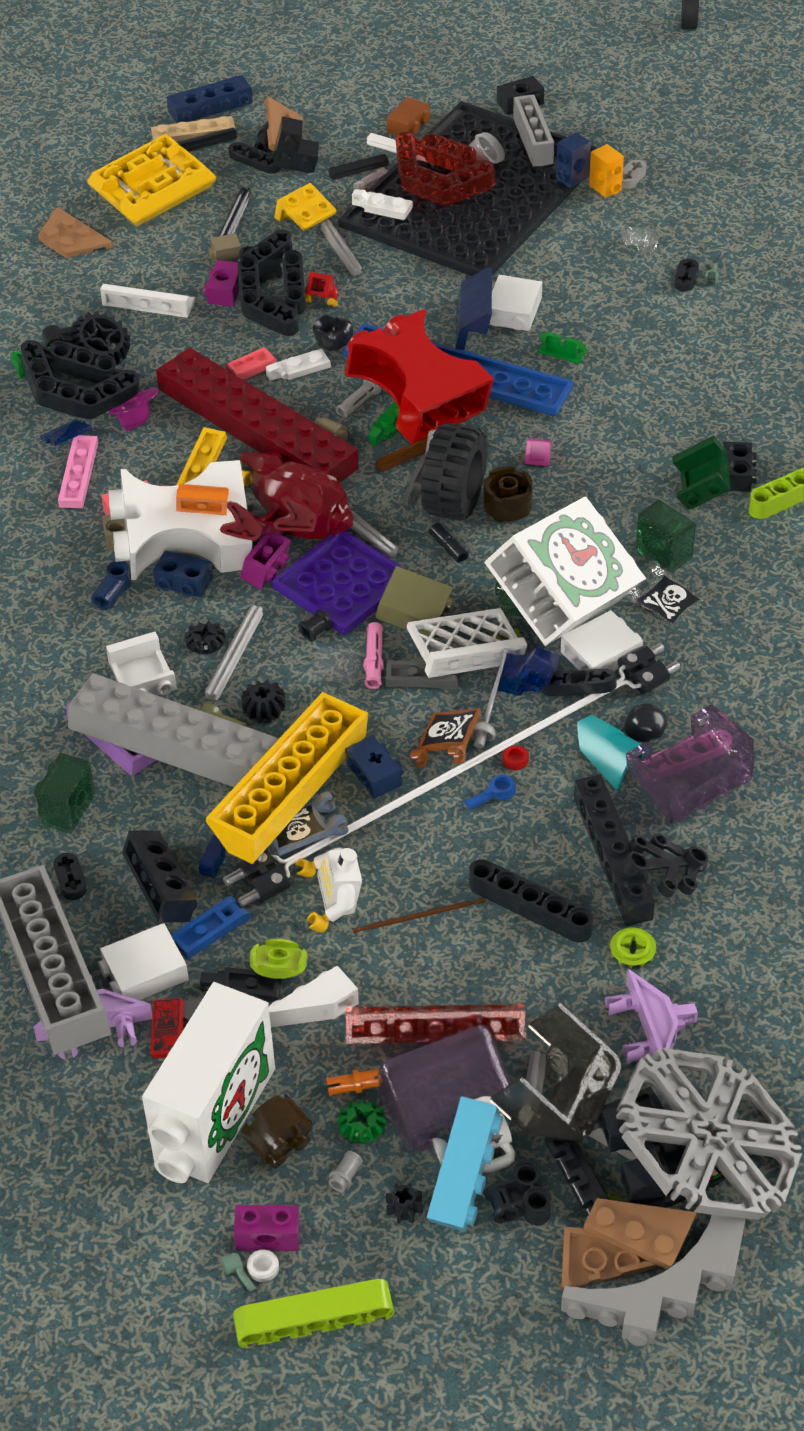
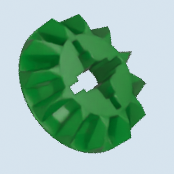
(357, 1131)

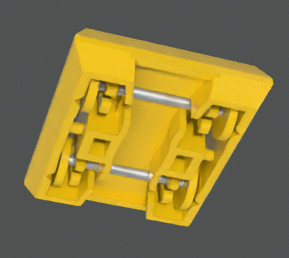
(151, 179)

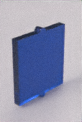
(65, 432)

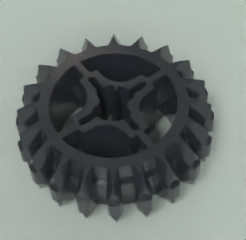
(102, 333)

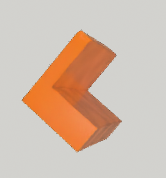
(202, 499)

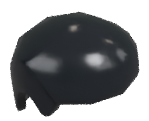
(645, 722)

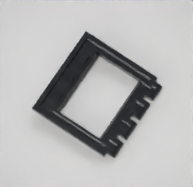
(587, 1185)

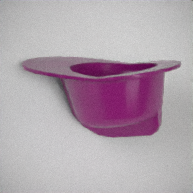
(135, 410)

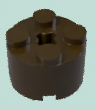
(508, 494)
(277, 1130)

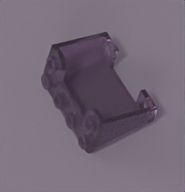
(697, 768)

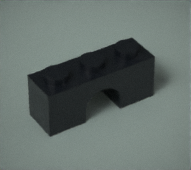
(634, 1177)

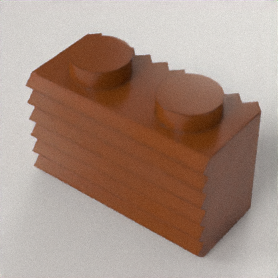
(408, 117)

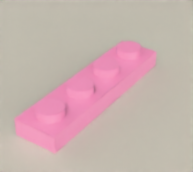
(78, 472)

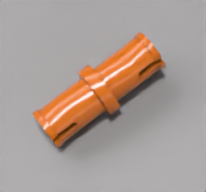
(352, 1082)

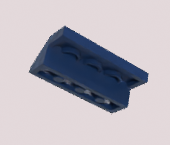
(473, 306)

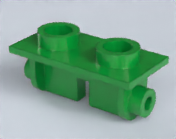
(569, 350)

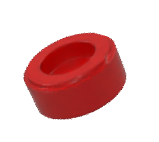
(515, 757)

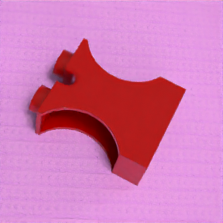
(419, 376)

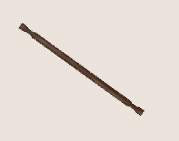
(418, 915)

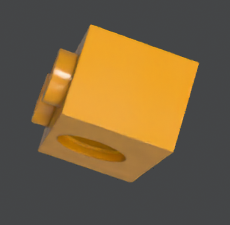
(606, 170)

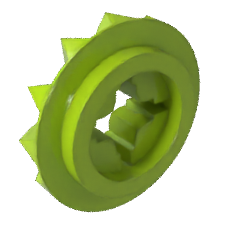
(644, 943)

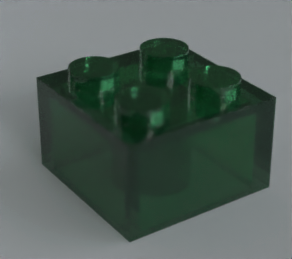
(665, 536)
(65, 793)

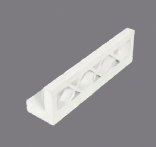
(146, 300)

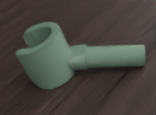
(712, 273)
(233, 1263)

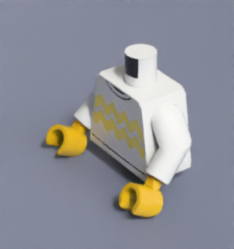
(339, 884)

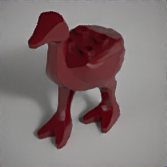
(294, 498)

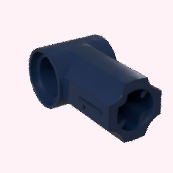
(112, 585)

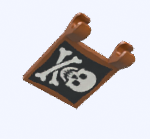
(447, 731)

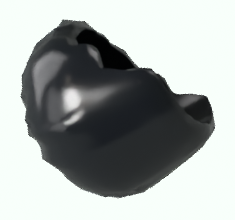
(332, 332)

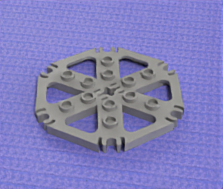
(731, 1137)

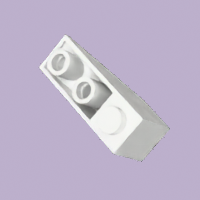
(316, 1001)

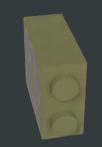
(413, 598)

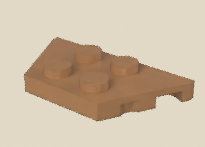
(70, 235)

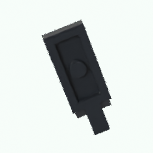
(244, 981)

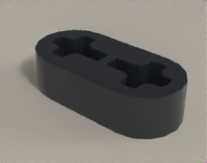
(690, 276)
(75, 874)

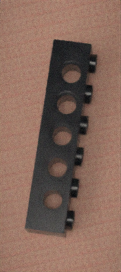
(612, 848)

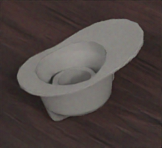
(488, 148)

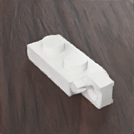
(382, 204)
(298, 365)

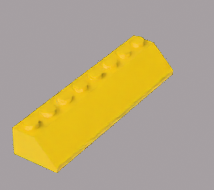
(287, 777)

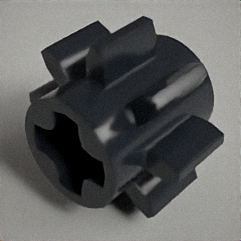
(403, 1210)

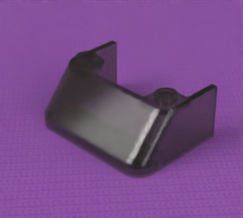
(585, 1080)

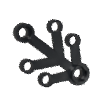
(693, 859)

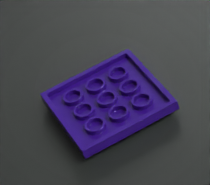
(339, 578)

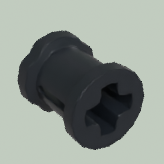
(315, 625)

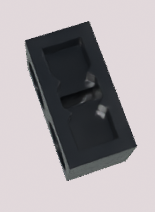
(741, 465)

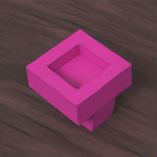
(538, 452)

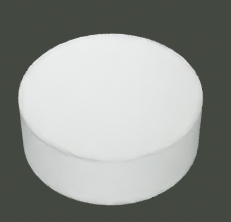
(262, 1265)

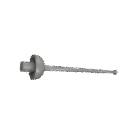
(483, 730)

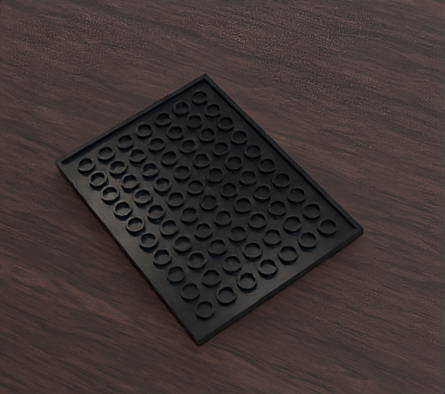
(478, 229)

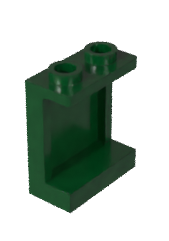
(702, 472)

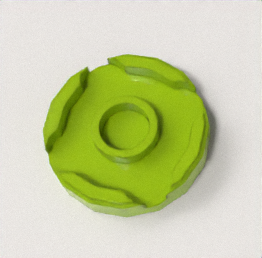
(278, 959)

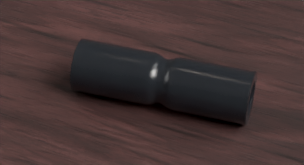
(450, 545)

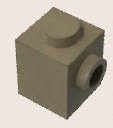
(224, 248)

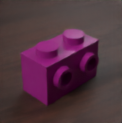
(265, 559)

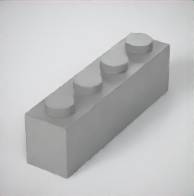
(533, 130)

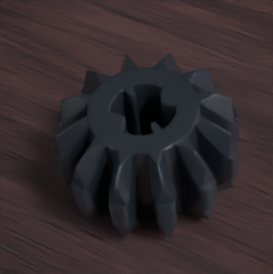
(263, 700)

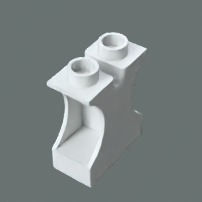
(157, 526)

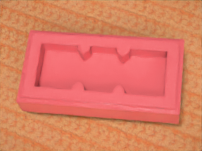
(251, 364)

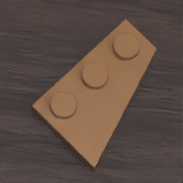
(273, 116)
(641, 1229)

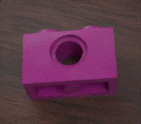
(222, 284)
(267, 1227)

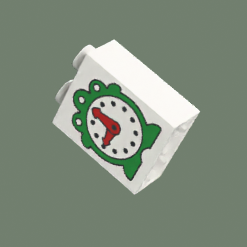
(564, 570)
(209, 1084)

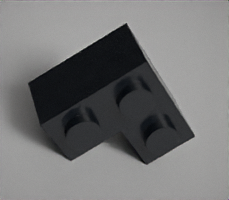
(291, 150)

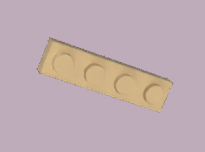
(193, 129)

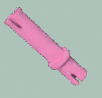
(373, 663)

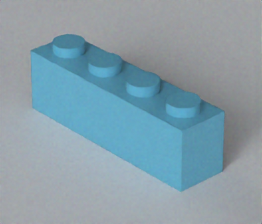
(464, 1164)

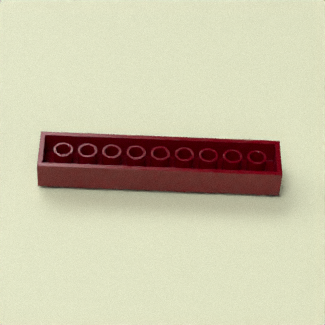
(253, 415)

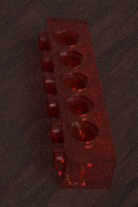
(432, 1022)

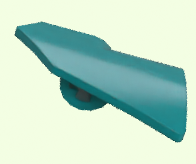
(605, 748)

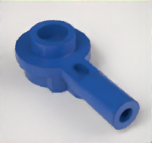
(500, 788)

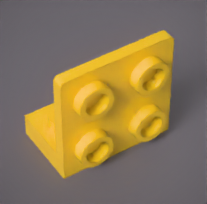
(305, 207)

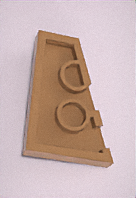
(595, 1260)

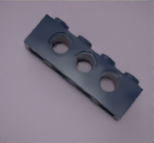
(210, 99)

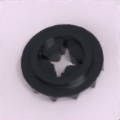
(211, 643)

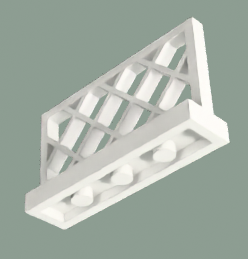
(472, 655)

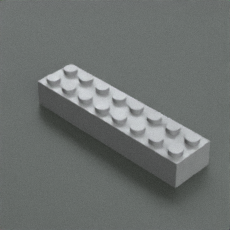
(166, 730)
(51, 961)

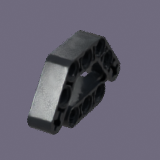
(259, 261)
(112, 385)

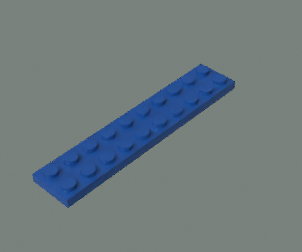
(512, 382)

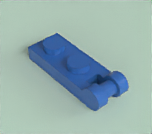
(209, 927)

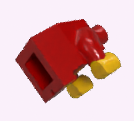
(321, 286)

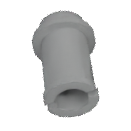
(341, 1177)

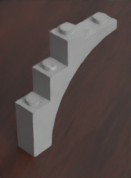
(675, 1290)

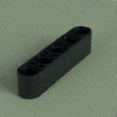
(530, 900)

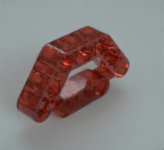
(467, 180)

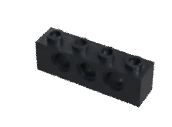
(159, 876)

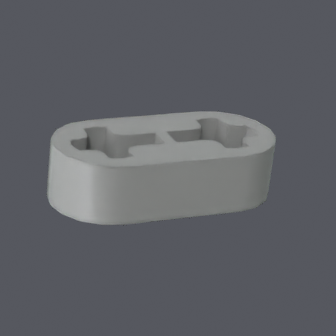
(633, 173)

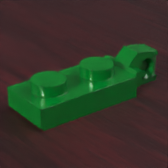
(384, 426)

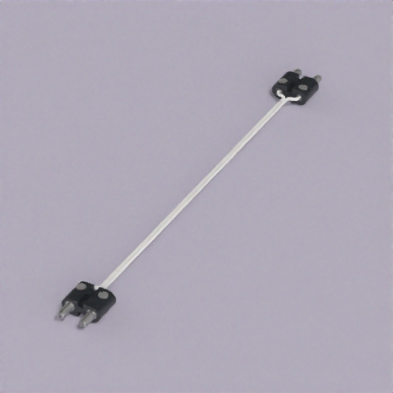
(268, 879)

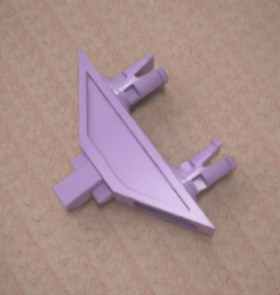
(120, 1013)
(656, 1013)

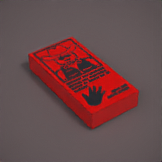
(166, 1025)

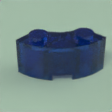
(527, 671)

